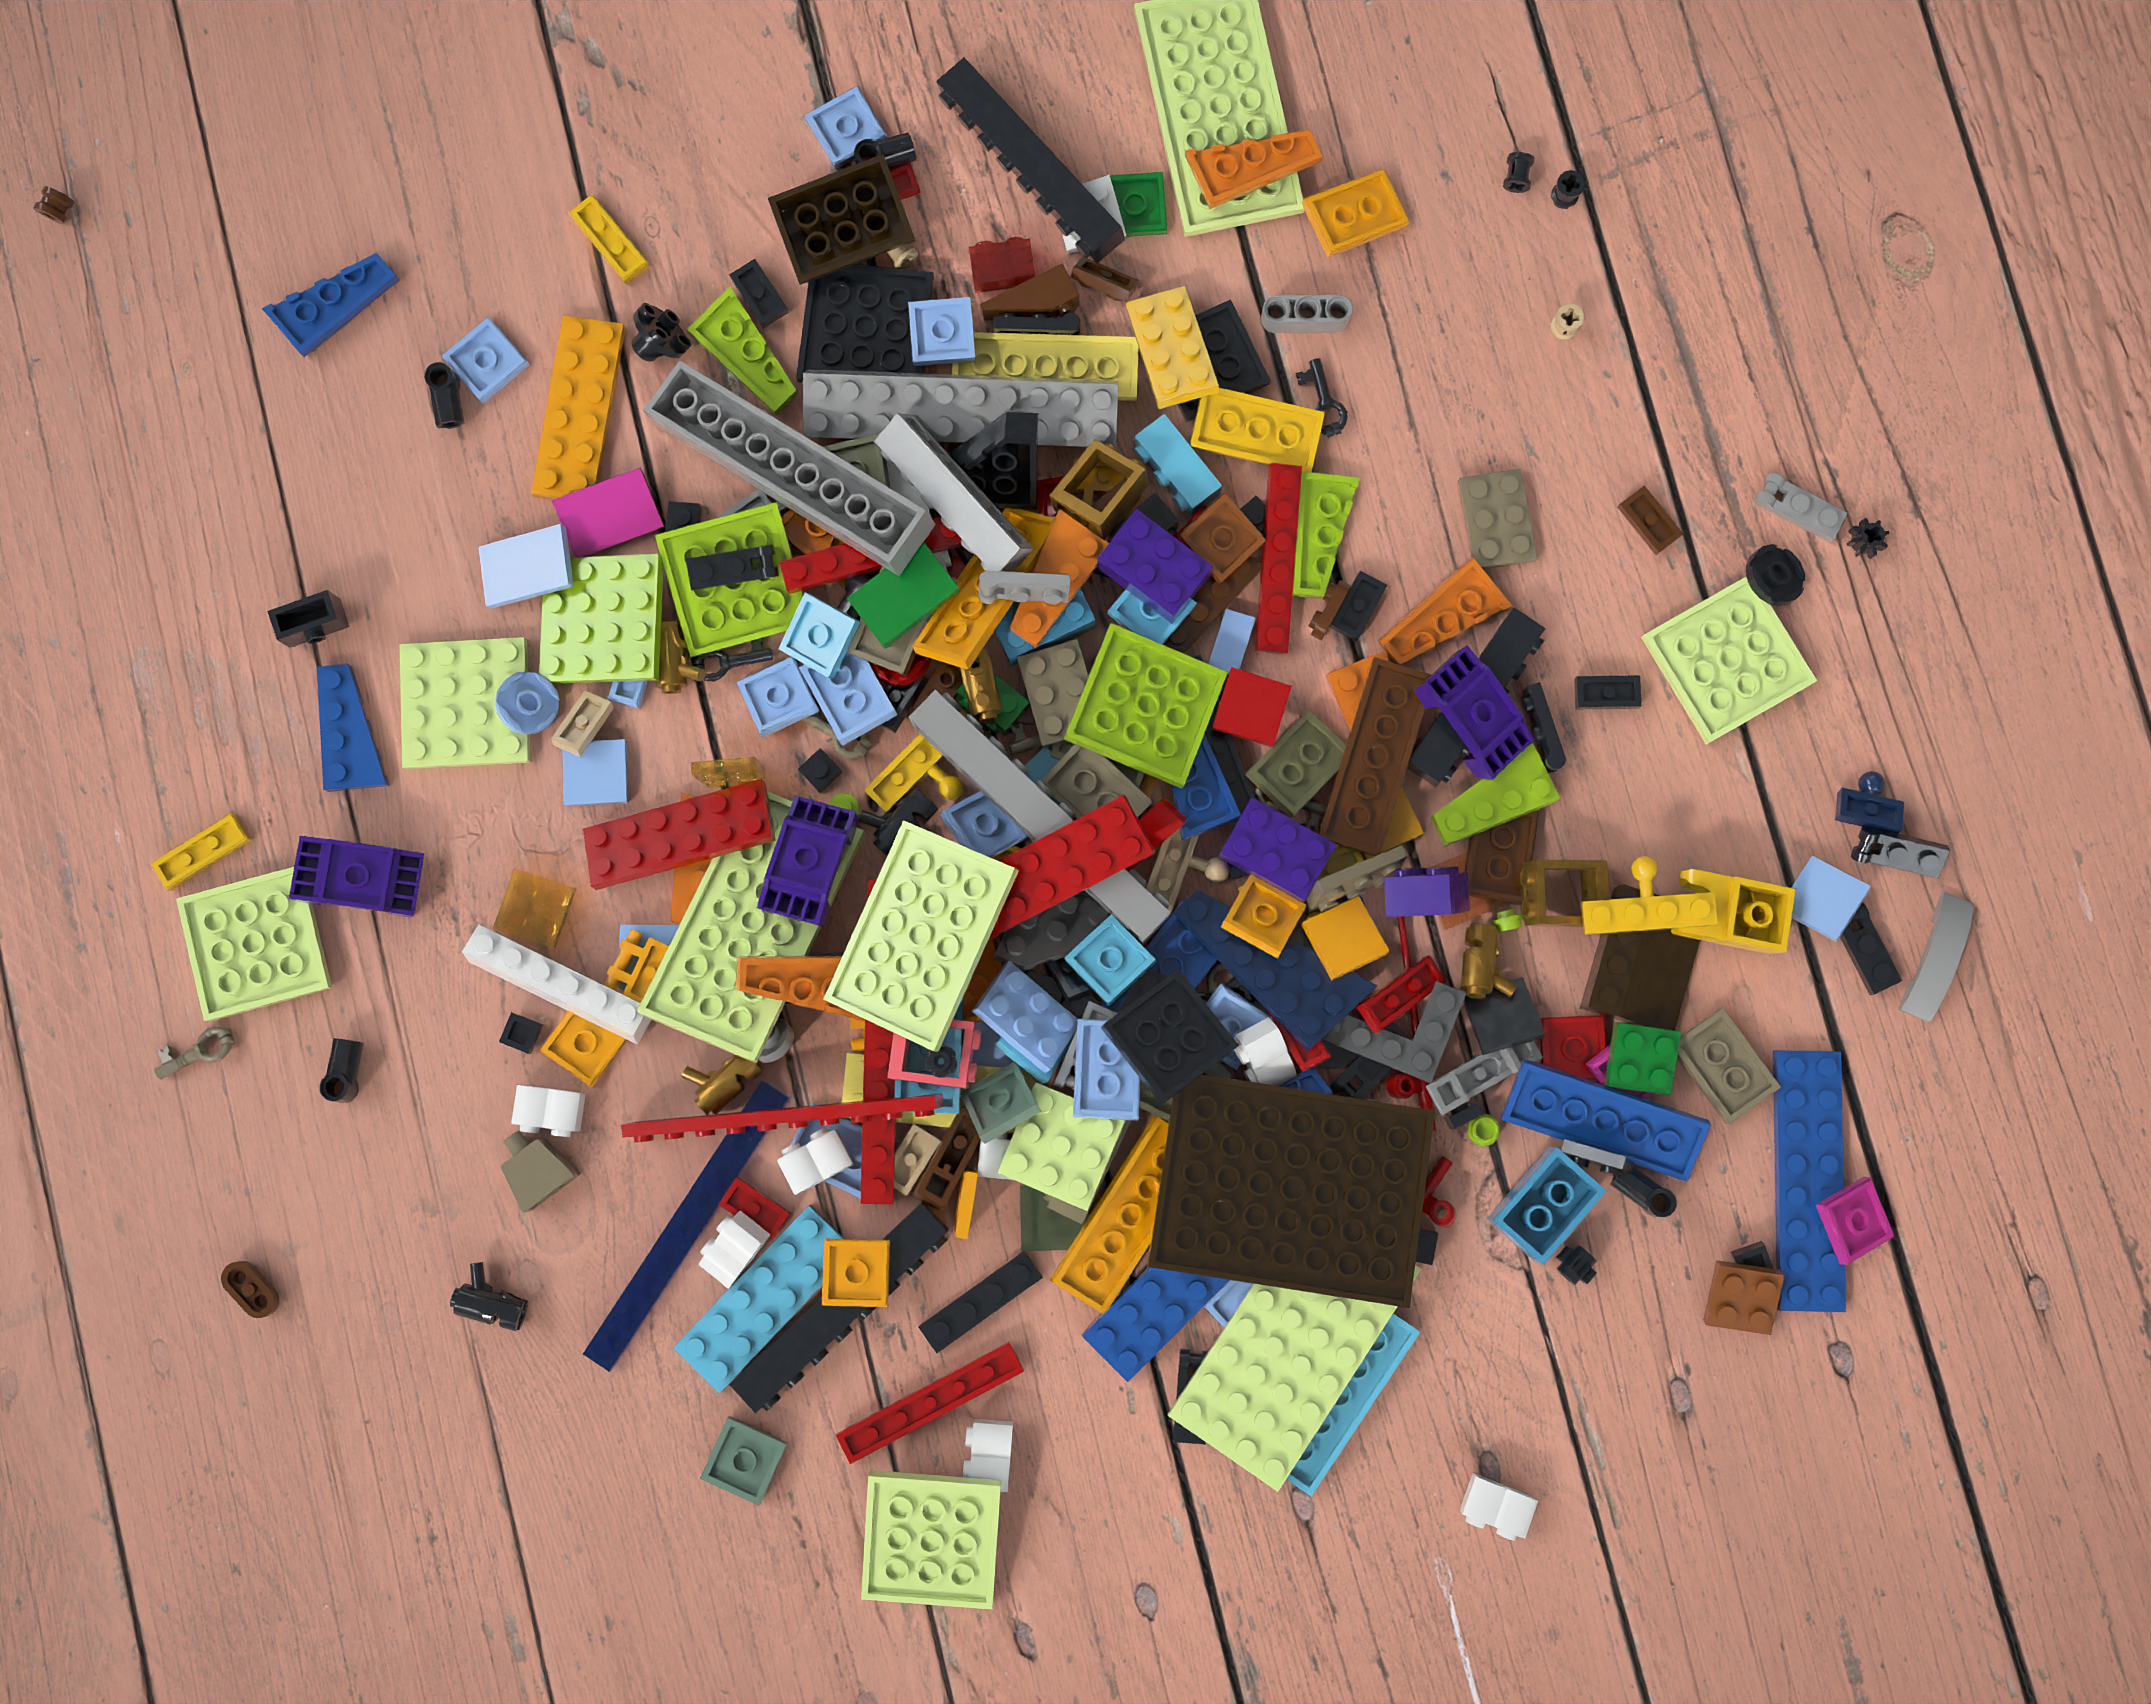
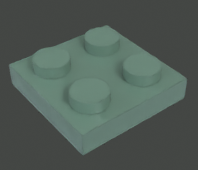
(1000, 1102)
(744, 1460)

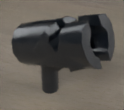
(889, 824)
(485, 1305)

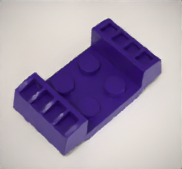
(1477, 711)
(806, 860)
(356, 876)

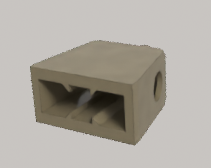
(535, 1170)

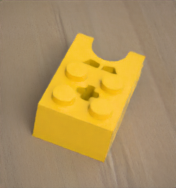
(1748, 912)

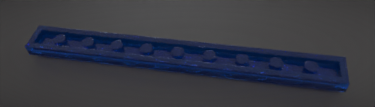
(680, 1235)

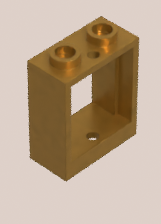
(1100, 522)
(1532, 877)

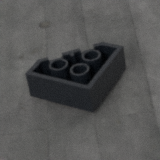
(1004, 460)

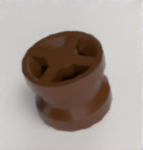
(53, 205)

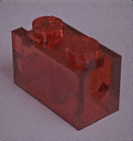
(1001, 264)

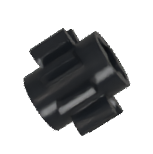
(1875, 541)
(1576, 1265)

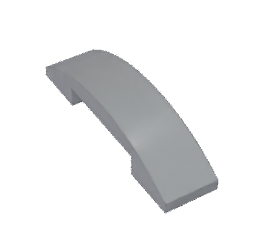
(1940, 957)
(1479, 1074)

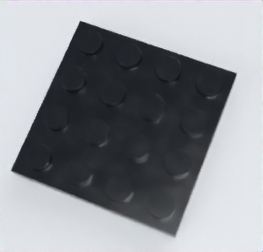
(861, 320)

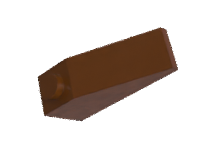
(1046, 294)
(948, 1162)

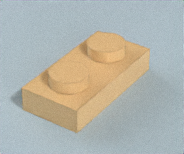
(582, 723)
(913, 1157)

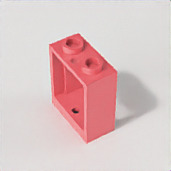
(967, 1071)

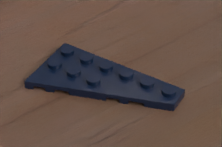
(1290, 986)

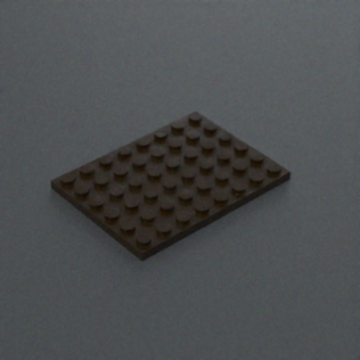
(1292, 1189)

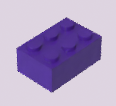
(1154, 566)
(1277, 850)
(1426, 892)

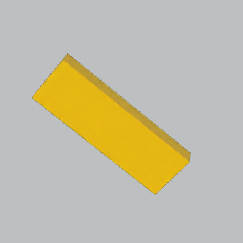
(609, 239)
(200, 851)

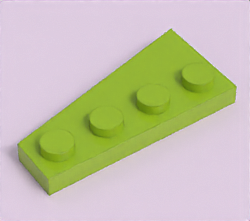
(737, 344)
(1321, 521)
(1489, 803)

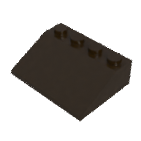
(841, 219)
(1640, 974)

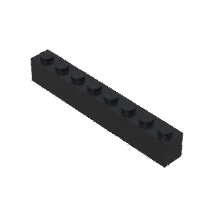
(1030, 161)
(822, 1324)

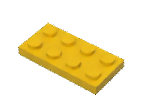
(1172, 347)
(1257, 429)

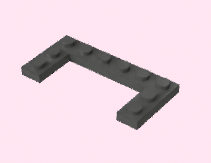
(1415, 1057)

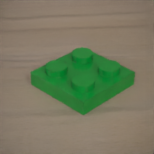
(1642, 1058)

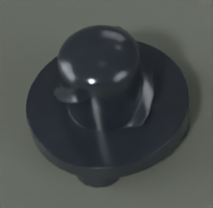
(658, 334)

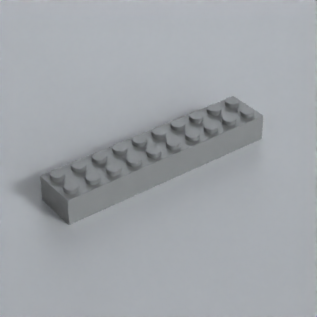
(958, 405)
(790, 468)
(1029, 805)

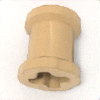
(903, 256)
(1575, 320)

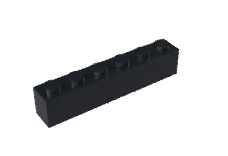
(1505, 657)

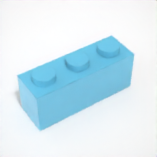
(1176, 465)

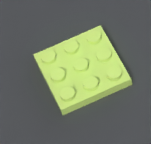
(1060, 1151)

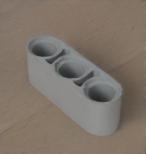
(1318, 304)

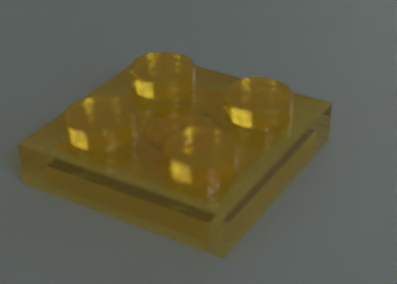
(718, 772)
(534, 908)

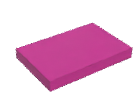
(608, 513)

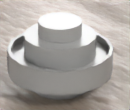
(778, 1042)

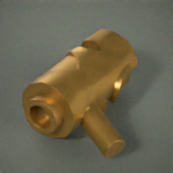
(673, 661)
(982, 689)
(1479, 966)
(724, 1085)

